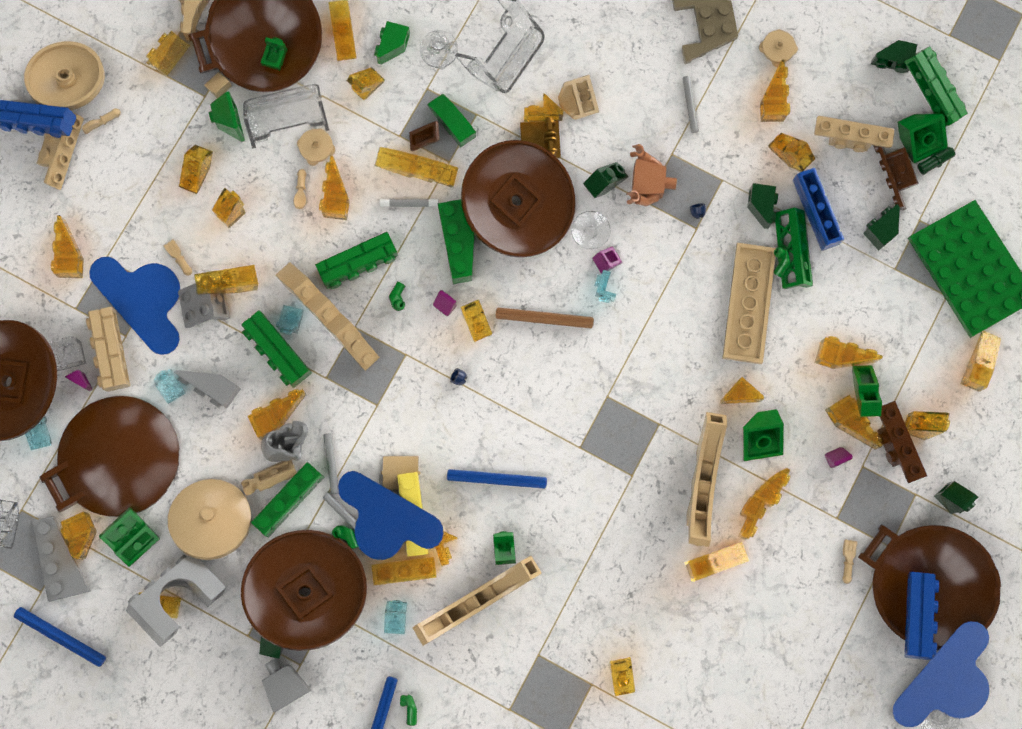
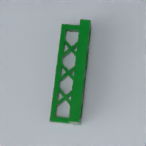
(798, 247)

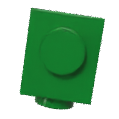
(274, 53)
(504, 548)

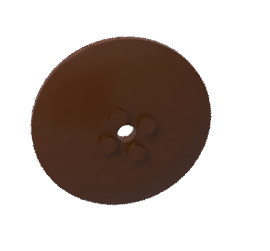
(544, 193)
(33, 371)
(297, 562)

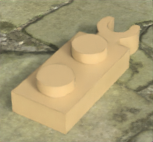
(269, 477)

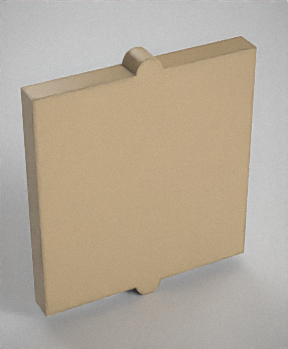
(397, 465)

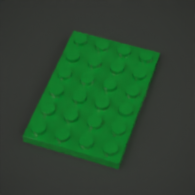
(971, 267)

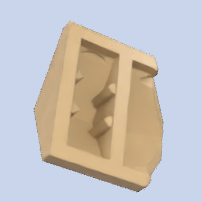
(578, 98)

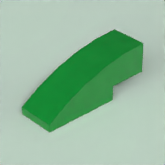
(452, 120)
(867, 391)

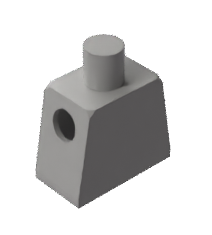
(283, 685)

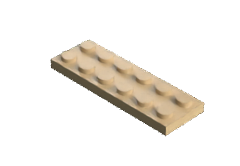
(749, 303)

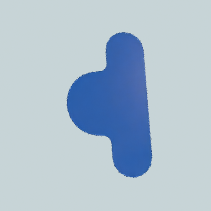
(141, 299)
(386, 518)
(949, 680)

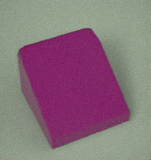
(607, 259)
(444, 303)
(80, 379)
(838, 457)

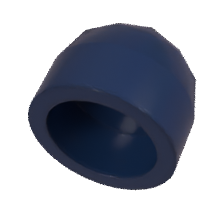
(698, 210)
(458, 377)

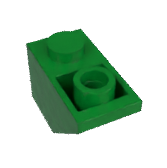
(393, 42)

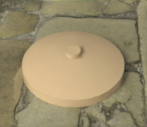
(64, 75)
(209, 519)

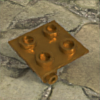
(543, 134)

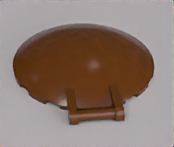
(237, 43)
(115, 457)
(961, 564)

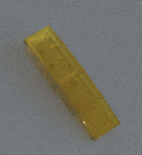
(416, 166)

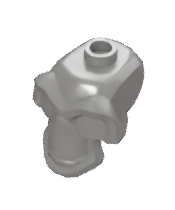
(285, 443)

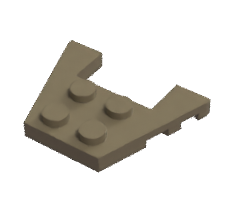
(714, 23)

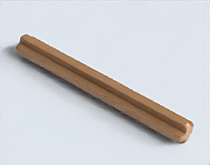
(544, 317)

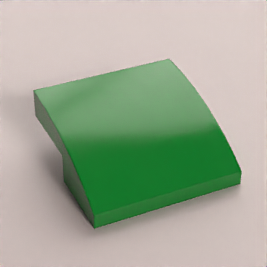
(129, 537)

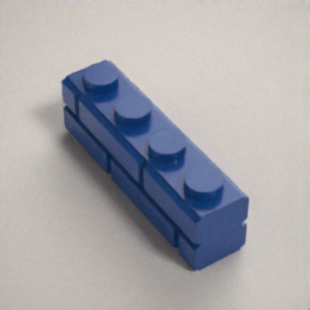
(36, 118)
(818, 209)
(920, 616)

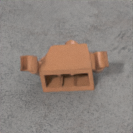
(648, 179)

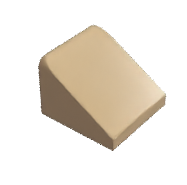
(218, 85)

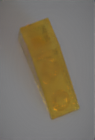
(342, 29)
(774, 102)
(335, 201)
(67, 257)
(227, 281)
(839, 355)
(982, 362)
(276, 414)
(847, 418)
(927, 424)
(716, 561)
(403, 571)

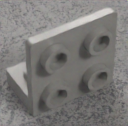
(202, 307)

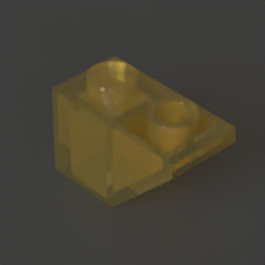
(792, 151)
(195, 168)
(229, 207)
(80, 534)

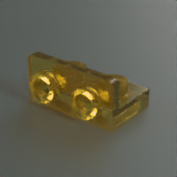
(167, 53)

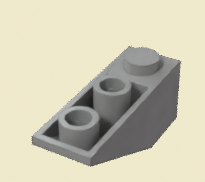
(213, 385)

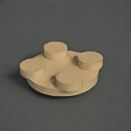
(778, 46)
(316, 146)

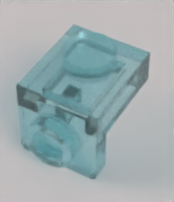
(601, 283)
(290, 320)
(168, 385)
(39, 435)
(395, 617)

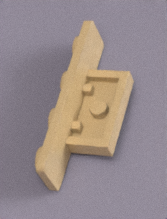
(853, 134)
(57, 155)

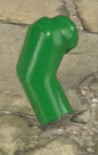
(783, 259)
(395, 297)
(346, 534)
(408, 701)

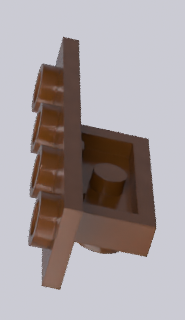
(899, 171)
(898, 443)

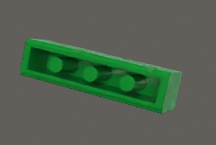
(936, 86)
(356, 260)
(276, 349)
(287, 500)

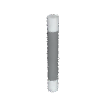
(409, 202)

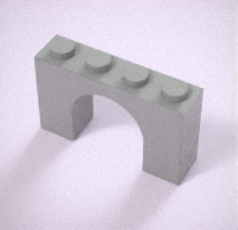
(187, 573)

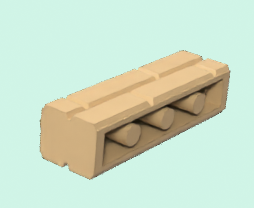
(108, 349)

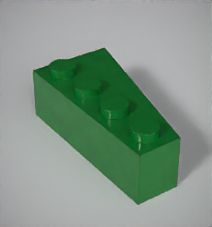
(458, 241)

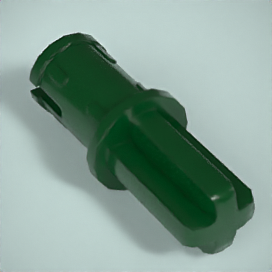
(936, 160)

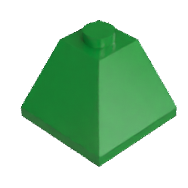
(226, 116)
(923, 135)
(763, 436)

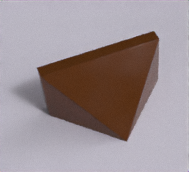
(424, 136)

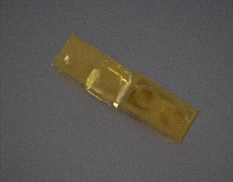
(765, 495)

